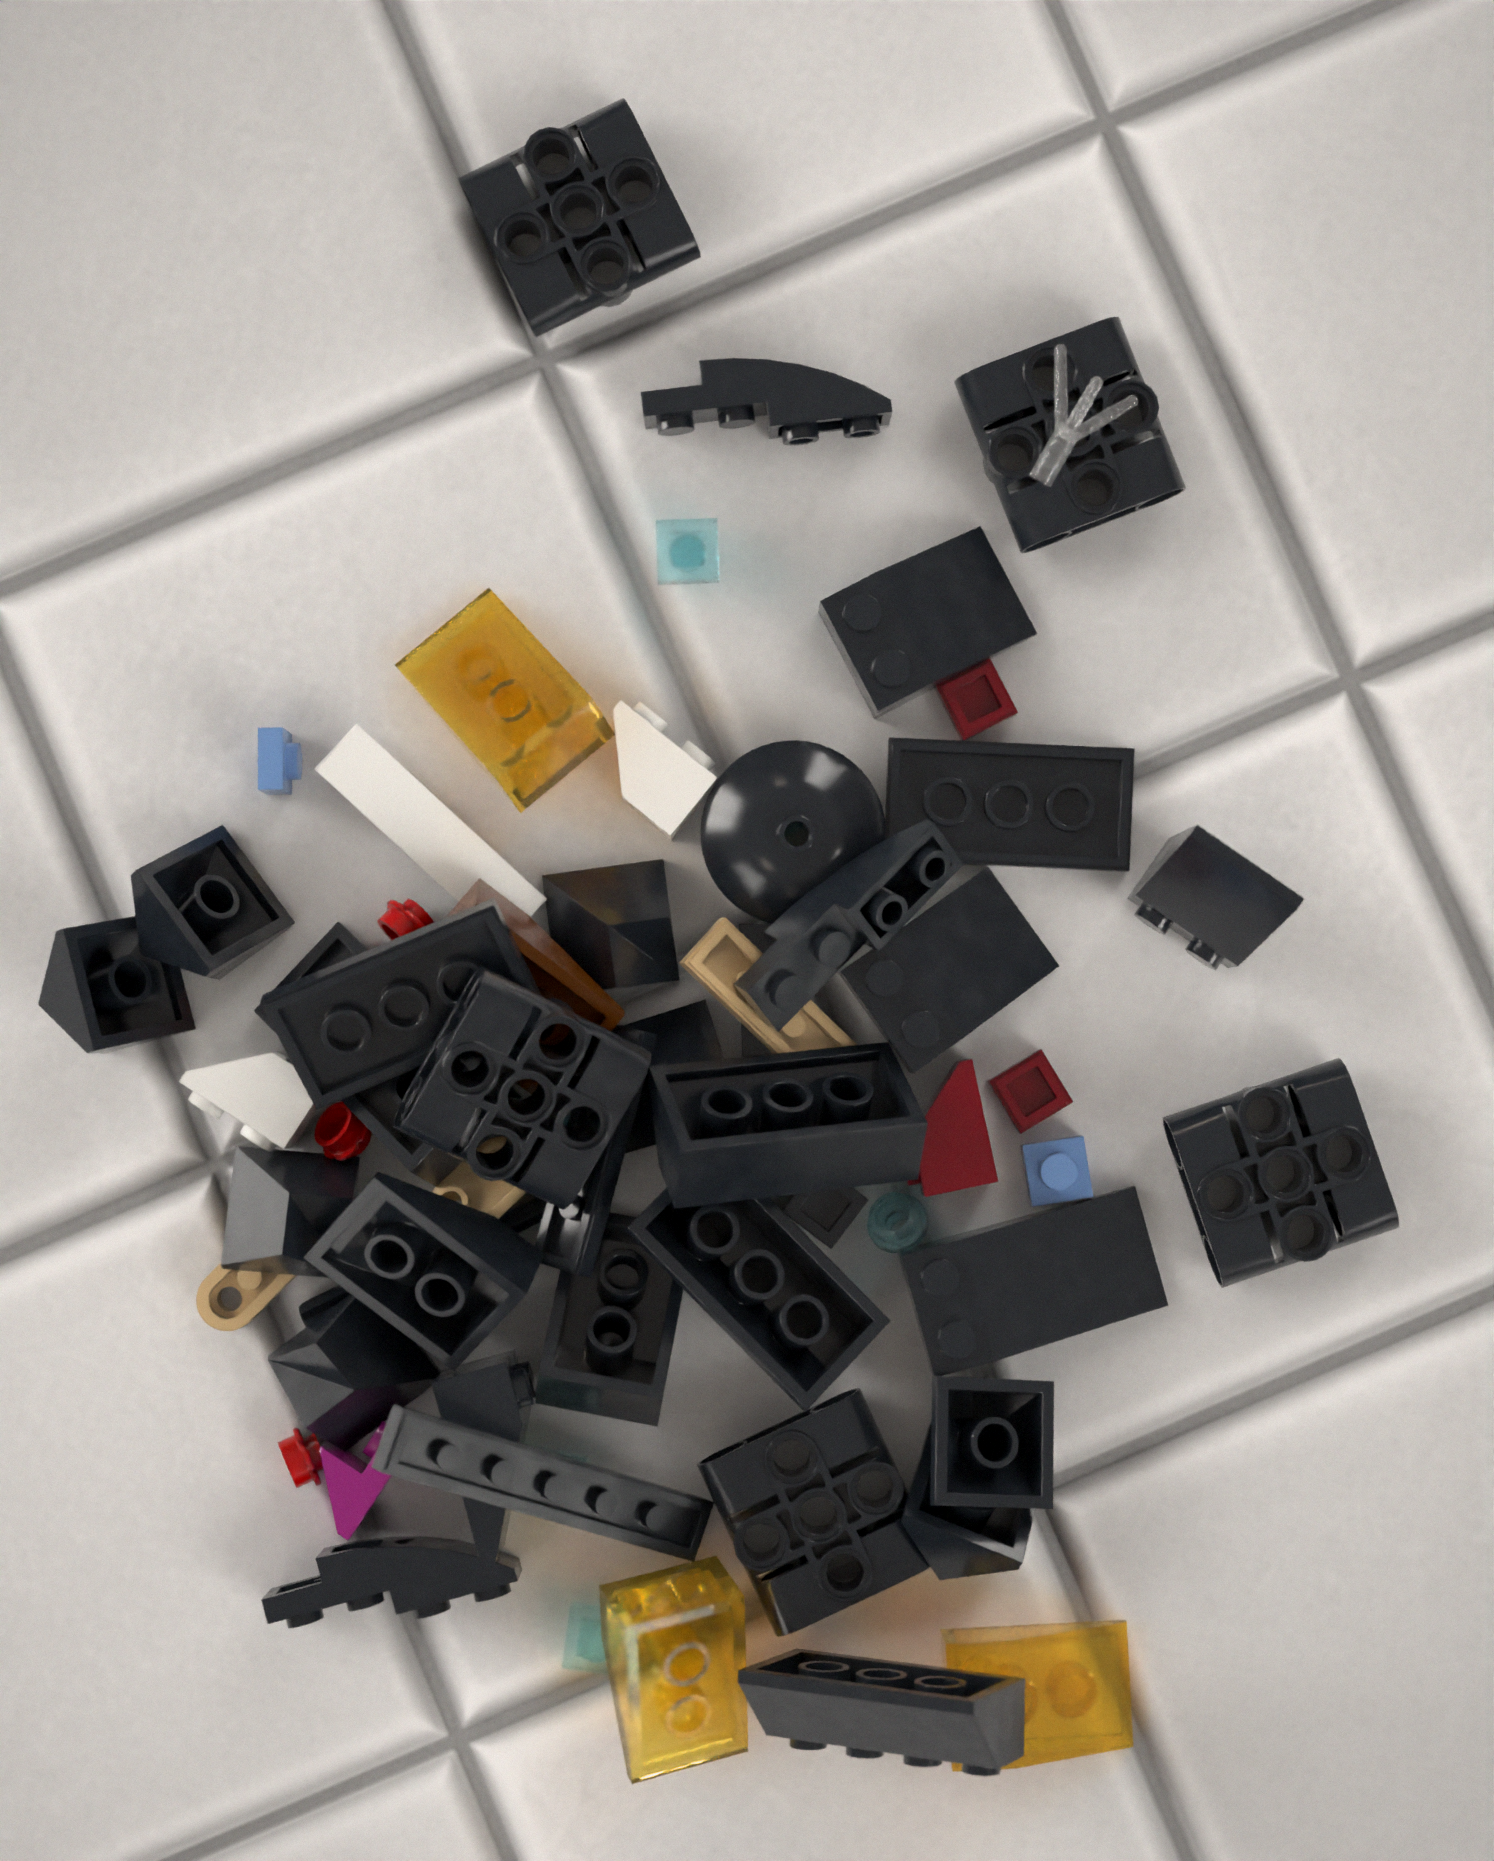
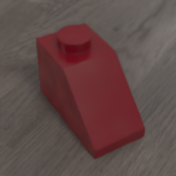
(956, 1138)

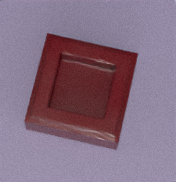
(976, 700)
(1030, 1091)

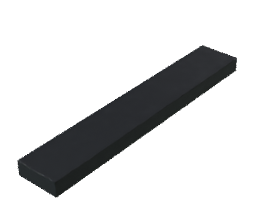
(541, 1483)

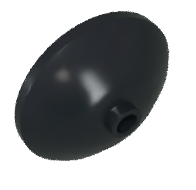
(760, 798)

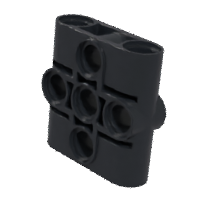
(617, 156)
(1009, 399)
(461, 1108)
(1314, 1112)
(798, 1585)

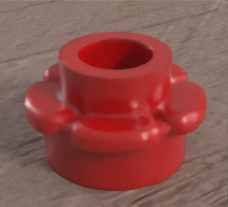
(403, 918)
(341, 1133)
(302, 1458)

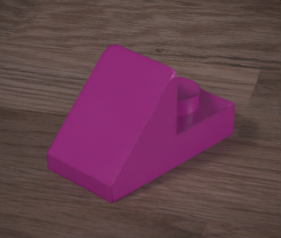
(352, 1483)

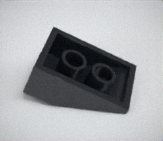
(925, 620)
(1211, 898)
(949, 970)
(427, 1265)
(611, 1333)
(494, 1398)

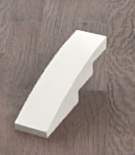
(420, 821)

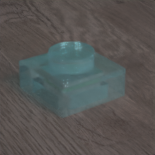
(687, 551)
(583, 1640)

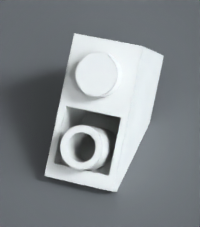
(656, 774)
(258, 1092)

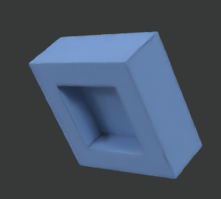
(278, 761)
(1056, 1170)

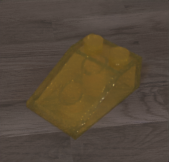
(506, 699)
(674, 1666)
(1072, 1683)

